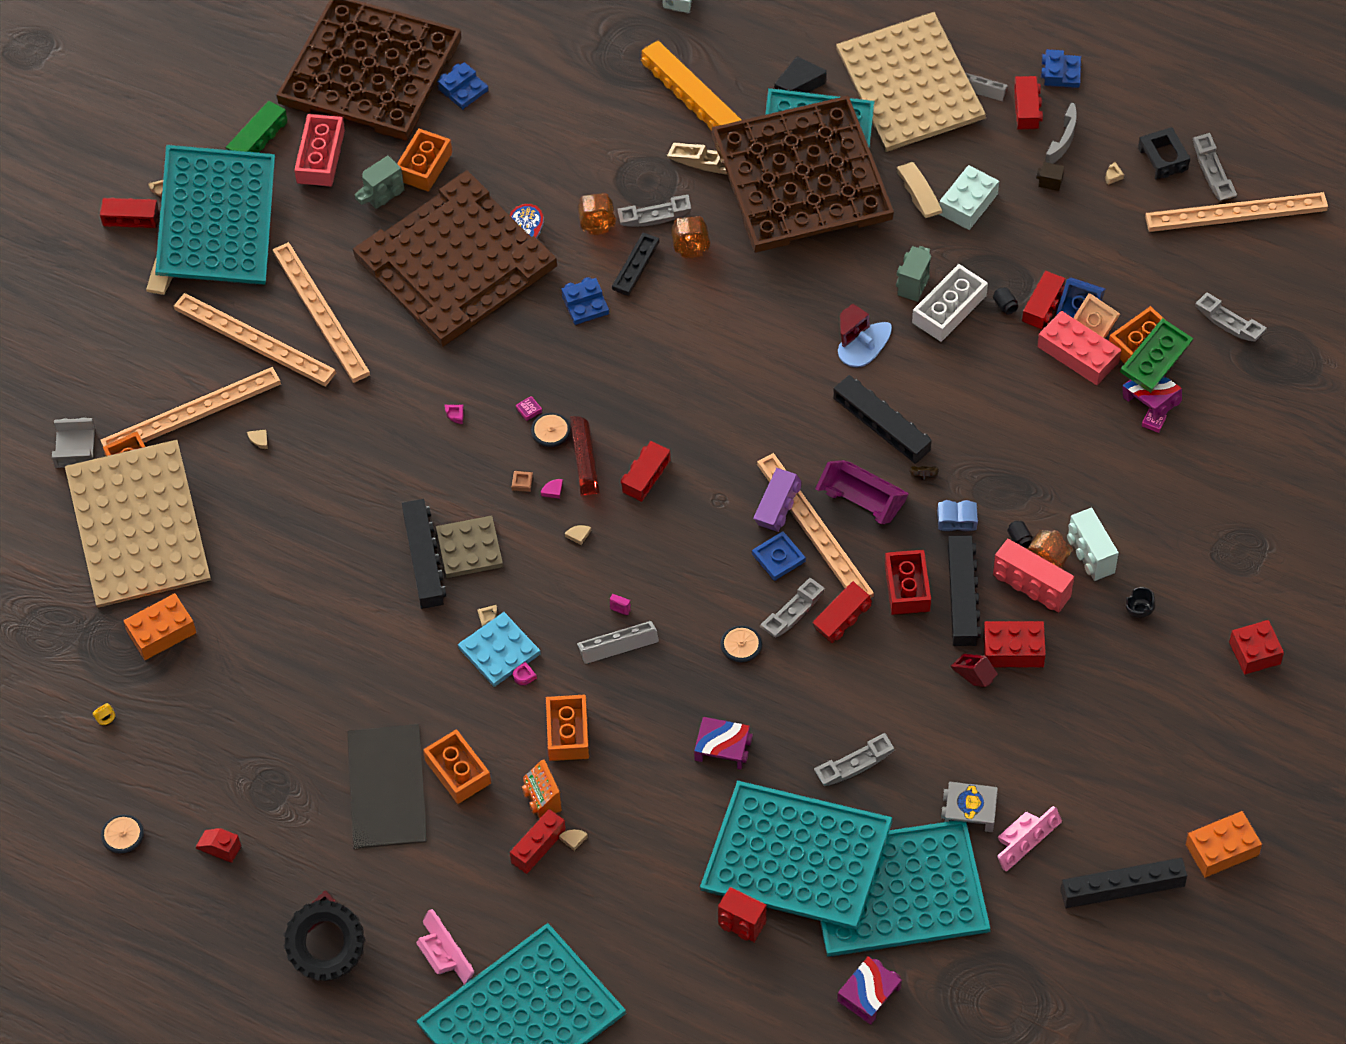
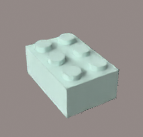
(969, 197)
(1092, 544)

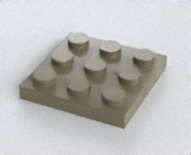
(469, 546)

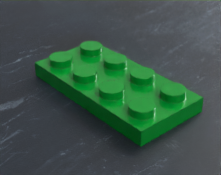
(1156, 355)

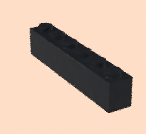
(882, 419)
(422, 553)
(962, 591)
(1123, 882)

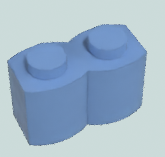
(957, 516)

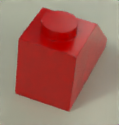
(220, 844)

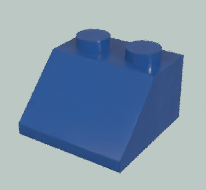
(1074, 295)

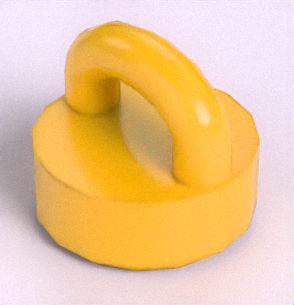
(102, 712)

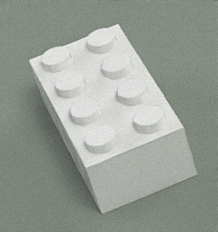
(949, 302)

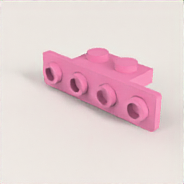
(1025, 835)
(442, 950)

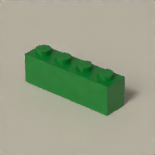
(259, 129)

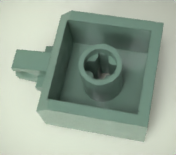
(381, 183)
(914, 273)

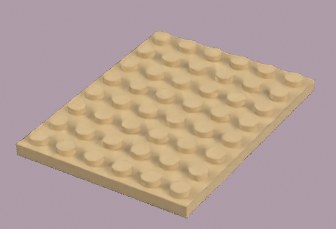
(911, 80)
(137, 523)

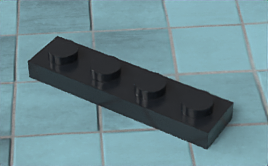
(635, 264)

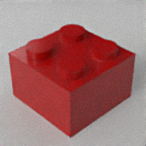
(1256, 647)
(741, 914)

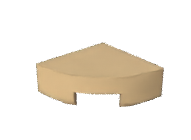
(1114, 174)
(156, 187)
(258, 438)
(578, 533)
(487, 614)
(573, 838)

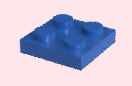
(778, 555)

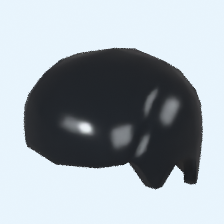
(1141, 602)

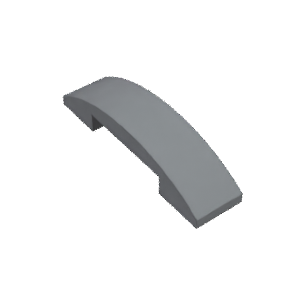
(1056, 149)
(1212, 168)
(655, 214)
(1227, 320)
(794, 610)
(856, 762)

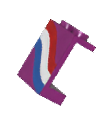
(1160, 400)
(723, 740)
(868, 989)

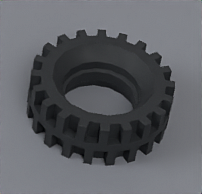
(296, 940)

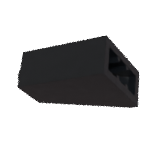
(801, 77)

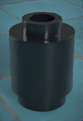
(1005, 300)
(1020, 534)

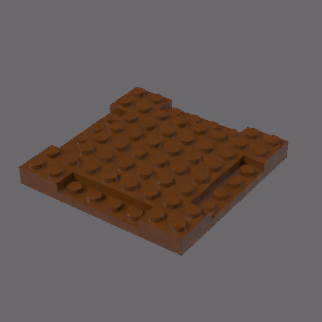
(369, 66)
(802, 173)
(455, 259)

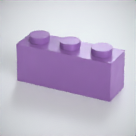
(777, 499)

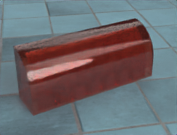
(584, 456)

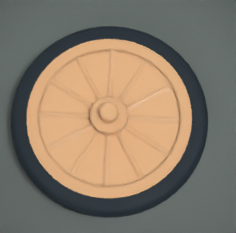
(550, 429)
(741, 643)
(122, 833)

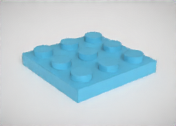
(498, 649)

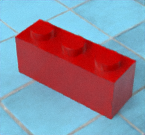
(1027, 102)
(129, 212)
(1044, 300)
(645, 470)
(842, 612)
(537, 841)

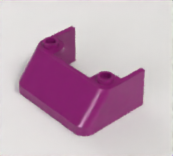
(862, 488)

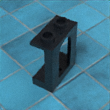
(1162, 138)

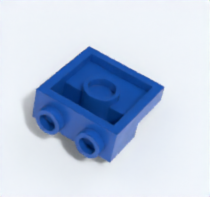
(1061, 69)
(462, 85)
(584, 300)

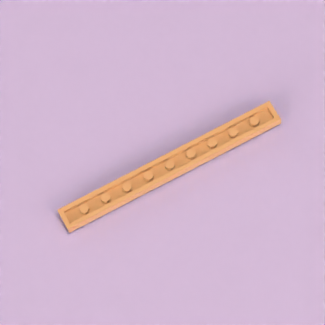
(1236, 212)
(321, 312)
(255, 339)
(200, 407)
(818, 532)

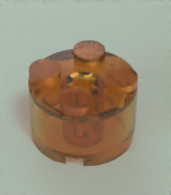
(596, 213)
(690, 236)
(1051, 547)

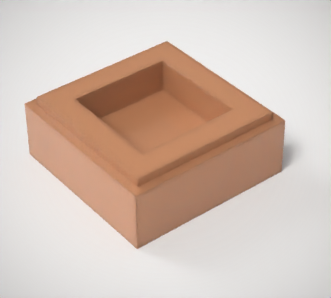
(522, 481)

